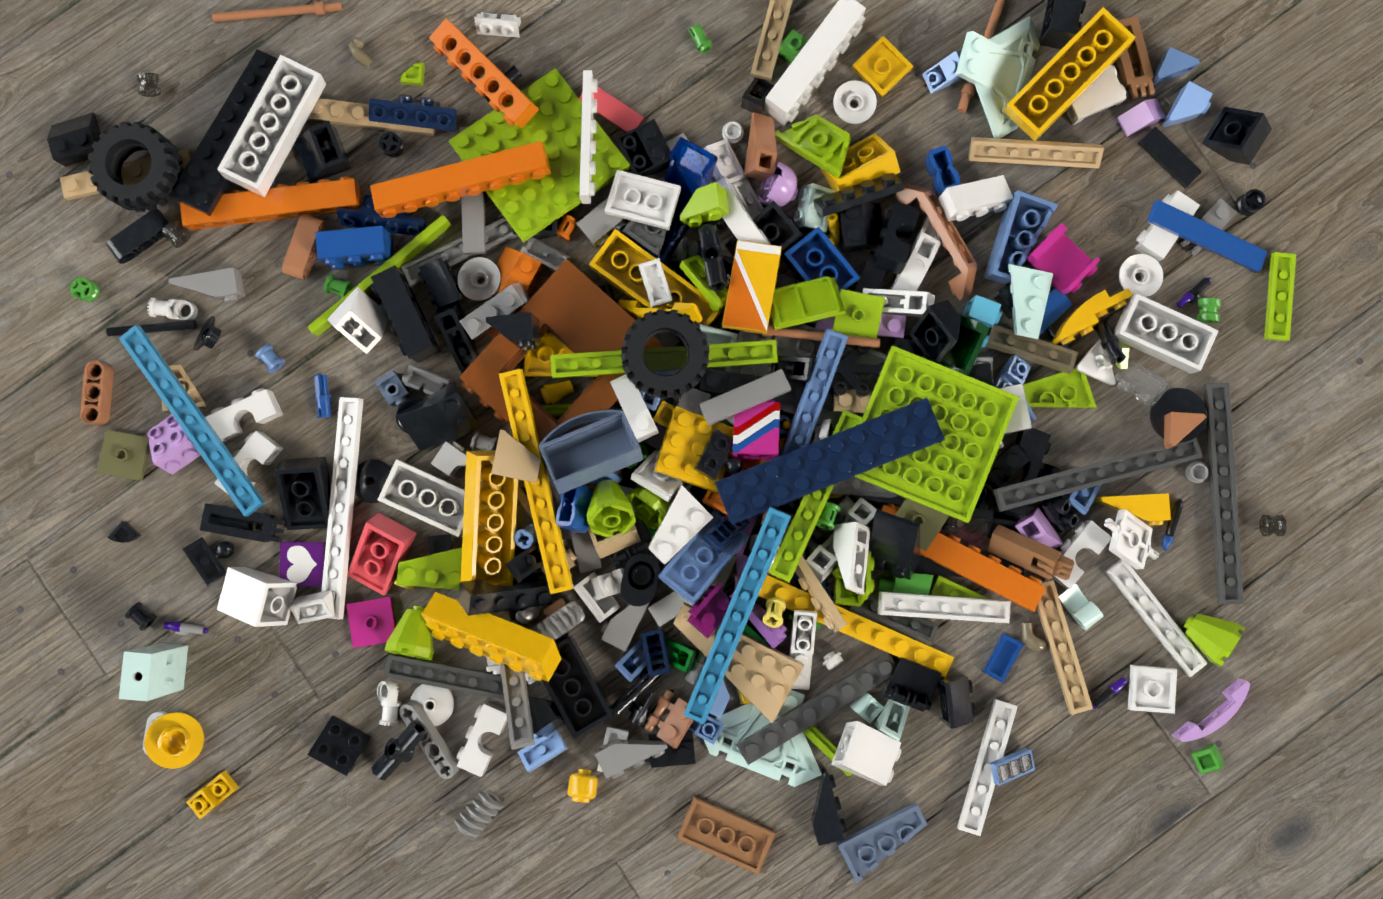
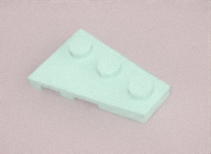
(1030, 295)

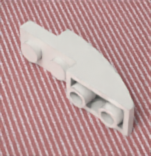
(918, 259)
(802, 644)

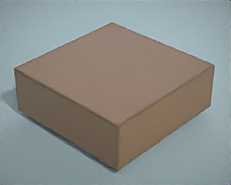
(554, 606)

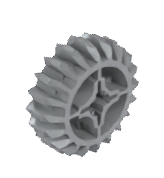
(560, 621)

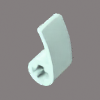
(1081, 609)

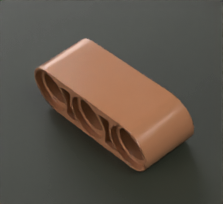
(303, 247)
(91, 383)

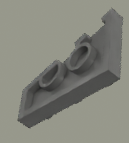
(646, 235)

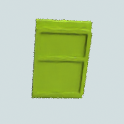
(806, 302)

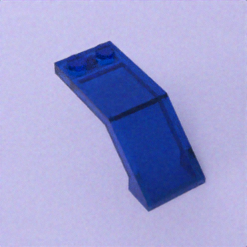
(691, 169)

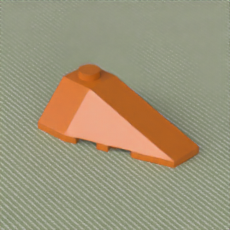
(514, 268)

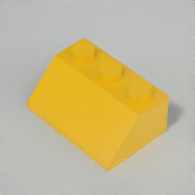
(863, 162)

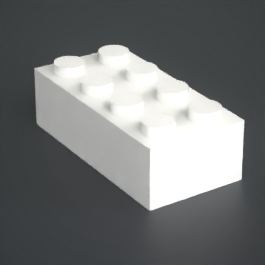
(1165, 334)
(425, 497)

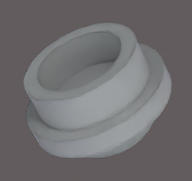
(1196, 472)

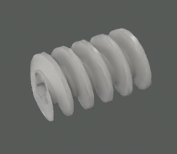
(479, 815)

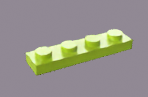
(1280, 296)

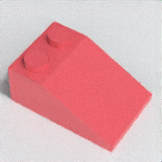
(379, 553)

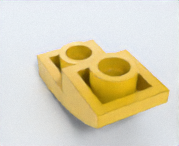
(212, 794)

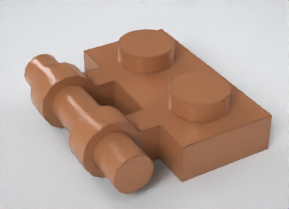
(675, 725)

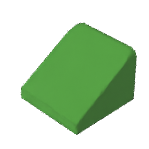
(1208, 759)

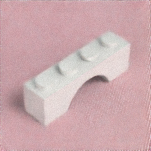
(824, 557)

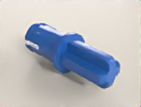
(322, 396)

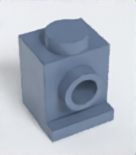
(388, 381)

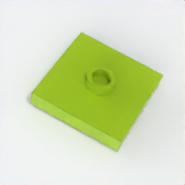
(861, 315)

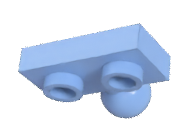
(543, 750)

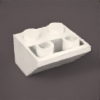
(360, 320)

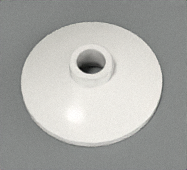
(854, 92)
(1147, 268)
(470, 274)
(442, 700)

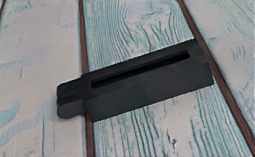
(233, 523)

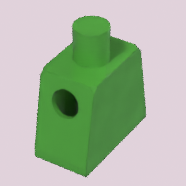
(917, 584)

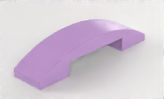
(1235, 697)

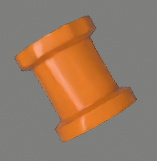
(566, 219)

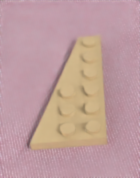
(755, 669)

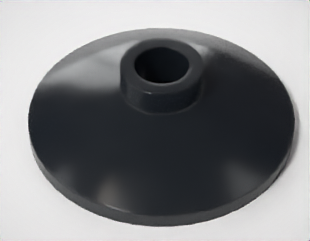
(371, 468)

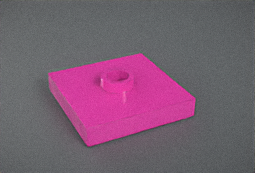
(371, 621)

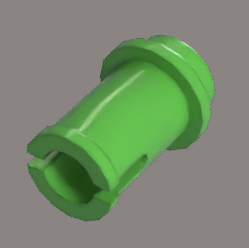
(699, 37)

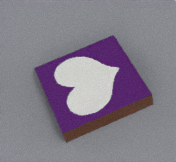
(302, 562)

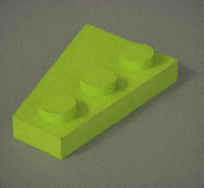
(1060, 391)
(432, 571)

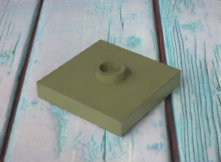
(124, 455)
(929, 520)

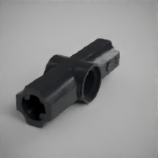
(713, 267)
(399, 750)

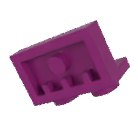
(710, 612)

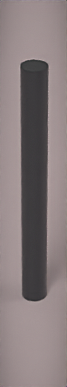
(157, 327)

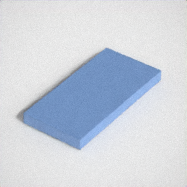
(698, 563)

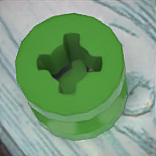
(79, 287)

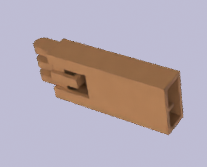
(1133, 55)
(1029, 554)

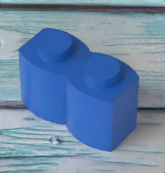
(940, 168)
(574, 508)

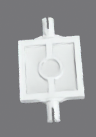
(1131, 539)

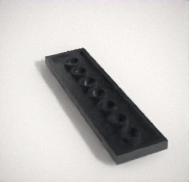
(201, 182)

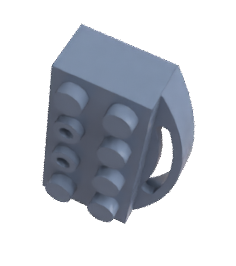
(591, 450)

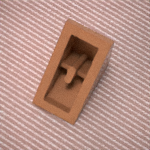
(1179, 425)

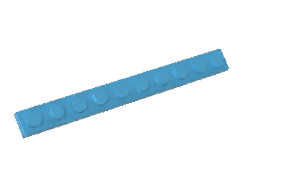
(192, 420)
(737, 615)

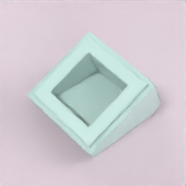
(866, 707)

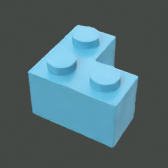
(983, 311)

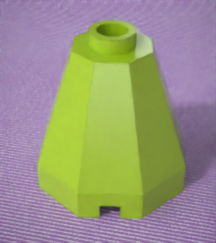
(649, 507)
(609, 510)
(411, 636)
(1213, 636)

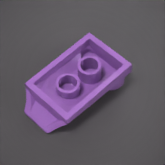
(773, 635)

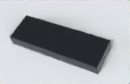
(1170, 157)

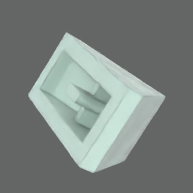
(892, 719)

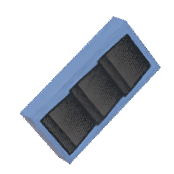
(1012, 766)

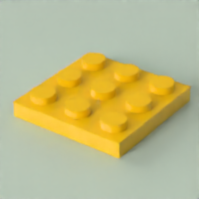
(683, 446)

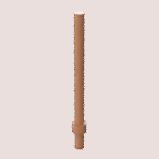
(318, 8)
(969, 88)
(818, 336)

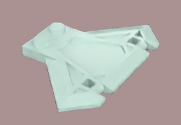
(999, 69)
(746, 721)

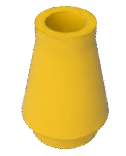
(556, 391)

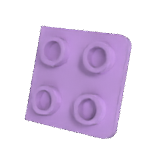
(171, 446)

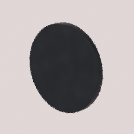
(1177, 401)

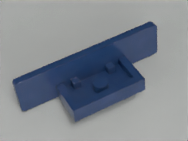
(413, 112)
(369, 218)

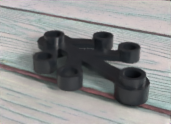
(846, 368)

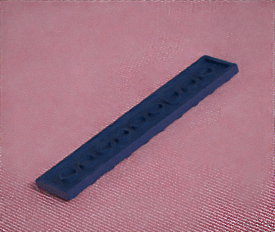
(829, 461)

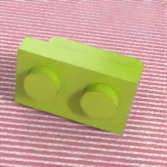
(846, 597)

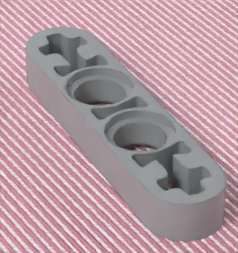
(432, 737)

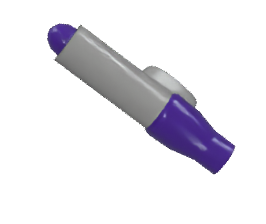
(184, 628)

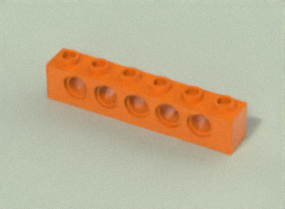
(446, 37)

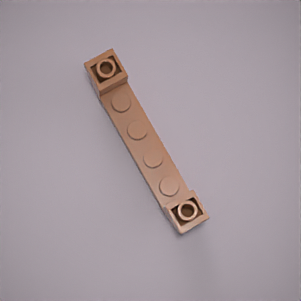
(951, 240)

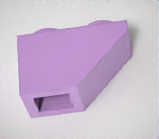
(1039, 529)

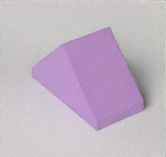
(1141, 116)

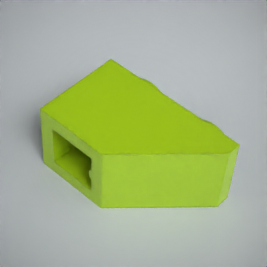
(706, 205)

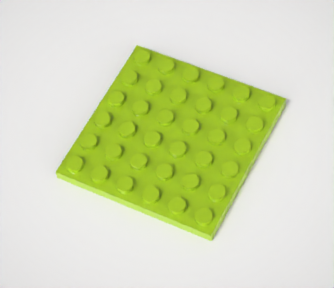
(558, 125)
(970, 417)

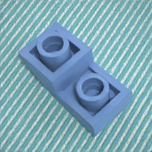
(1012, 373)
(707, 731)

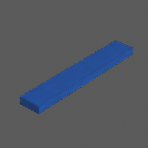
(1206, 236)

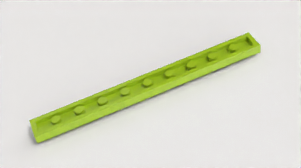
(663, 359)

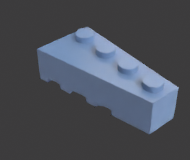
(1017, 234)

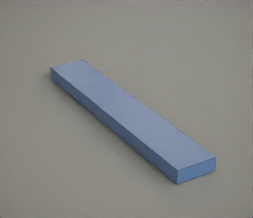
(815, 391)

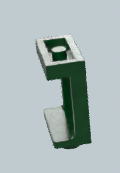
(967, 347)

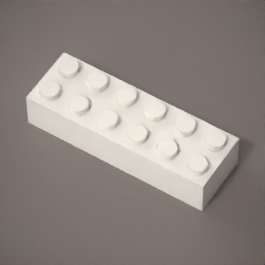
(814, 60)
(272, 126)

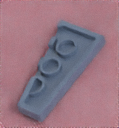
(873, 843)

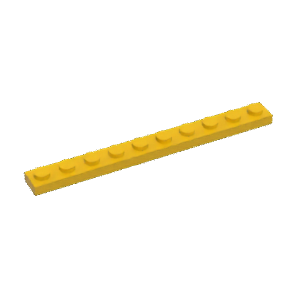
(538, 493)
(862, 628)

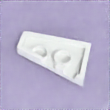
(679, 526)

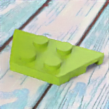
(818, 142)

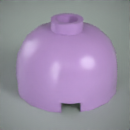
(780, 186)

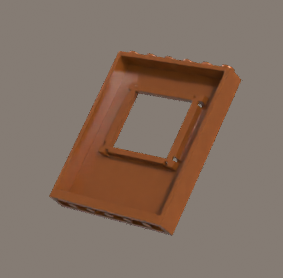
(583, 321)

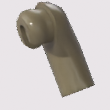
(355, 48)
(1030, 639)

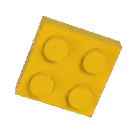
(882, 67)

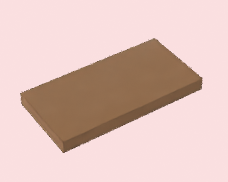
(726, 835)

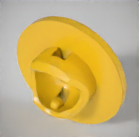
(174, 740)

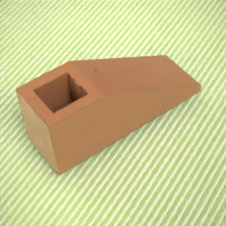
(761, 148)

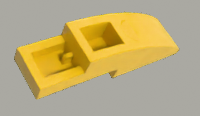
(1087, 315)

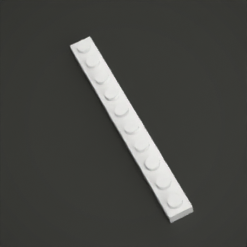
(342, 501)

